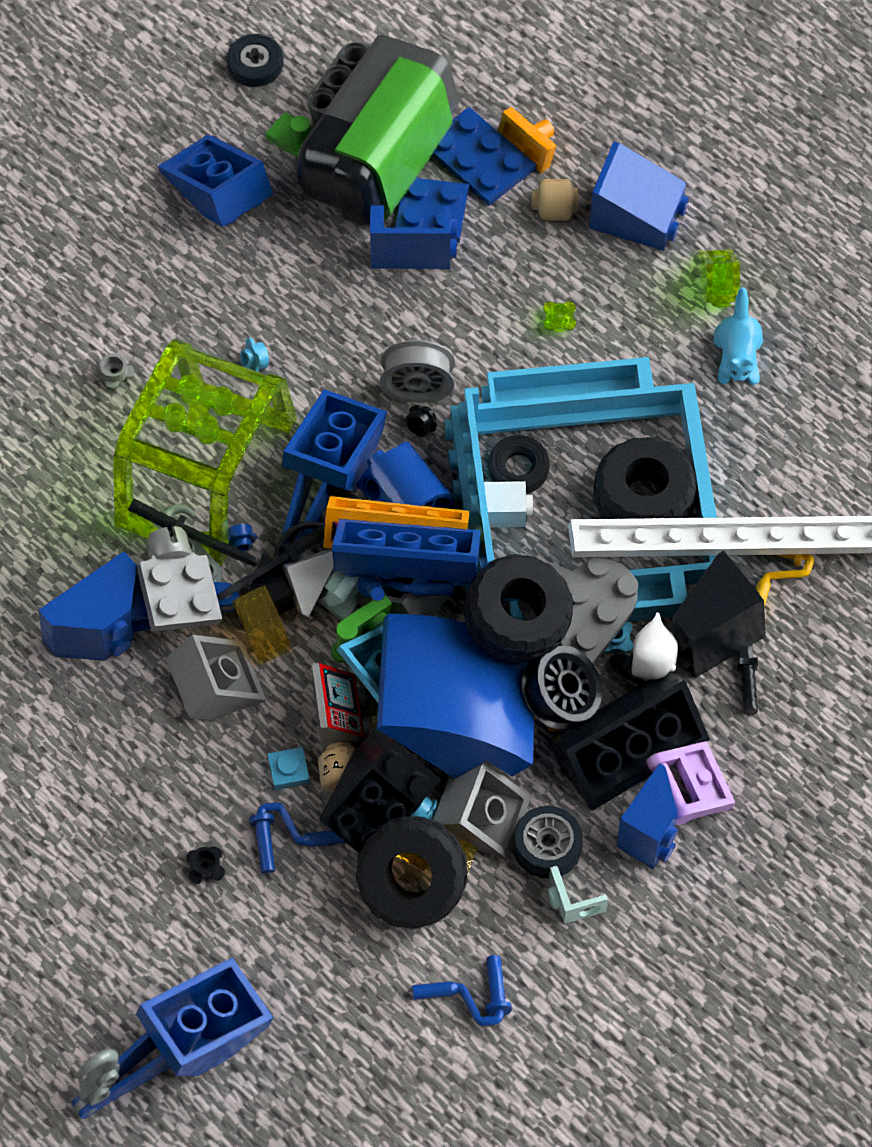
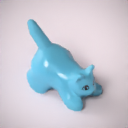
(739, 339)

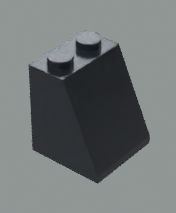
(718, 617)

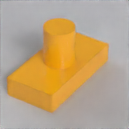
(529, 138)

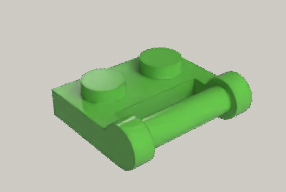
(359, 623)

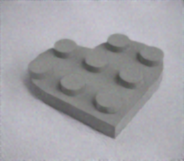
(603, 602)

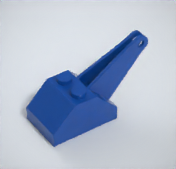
(331, 448)

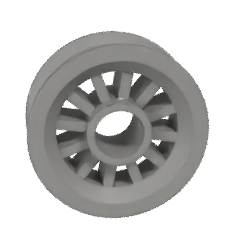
(417, 371)

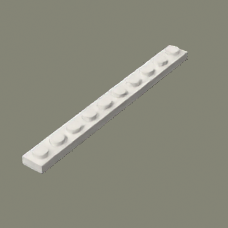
(716, 535)

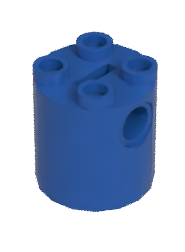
(403, 479)

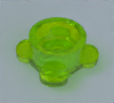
(556, 323)

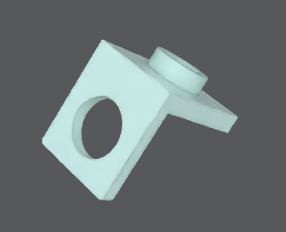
(571, 912)

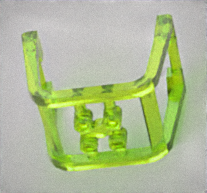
(198, 423)

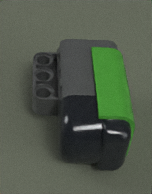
(374, 125)

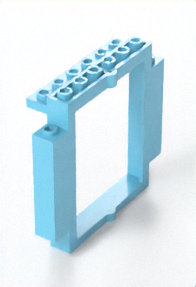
(569, 398)

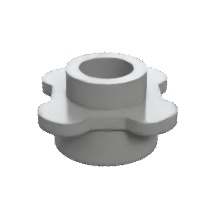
(111, 362)

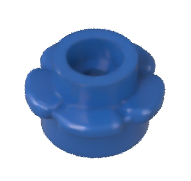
(241, 536)

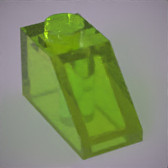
(720, 276)

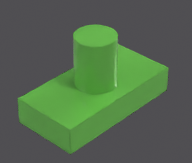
(289, 133)

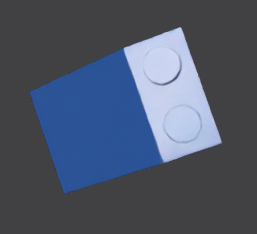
(218, 179)

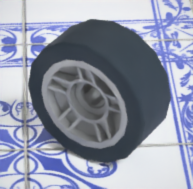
(560, 829)

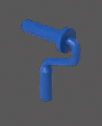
(370, 586)
(262, 824)
(495, 1009)

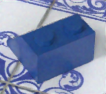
(650, 821)

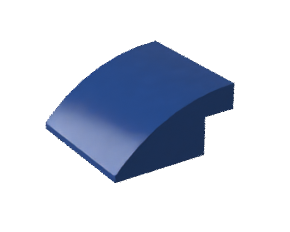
(451, 697)

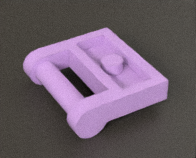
(701, 779)

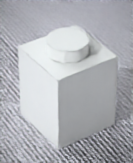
(508, 503)

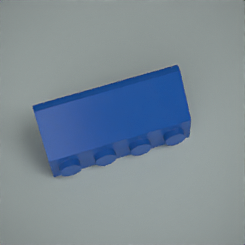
(406, 551)

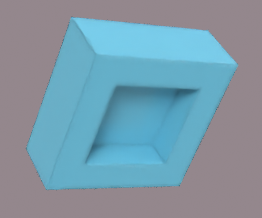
(288, 768)

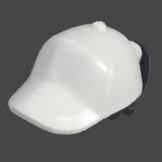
(652, 655)

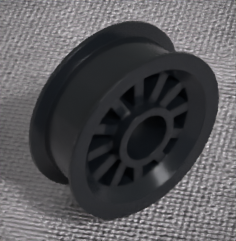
(562, 688)

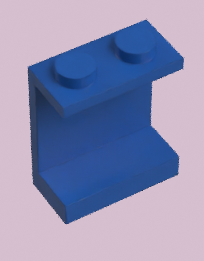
(411, 246)

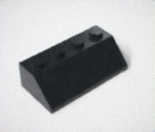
(613, 745)

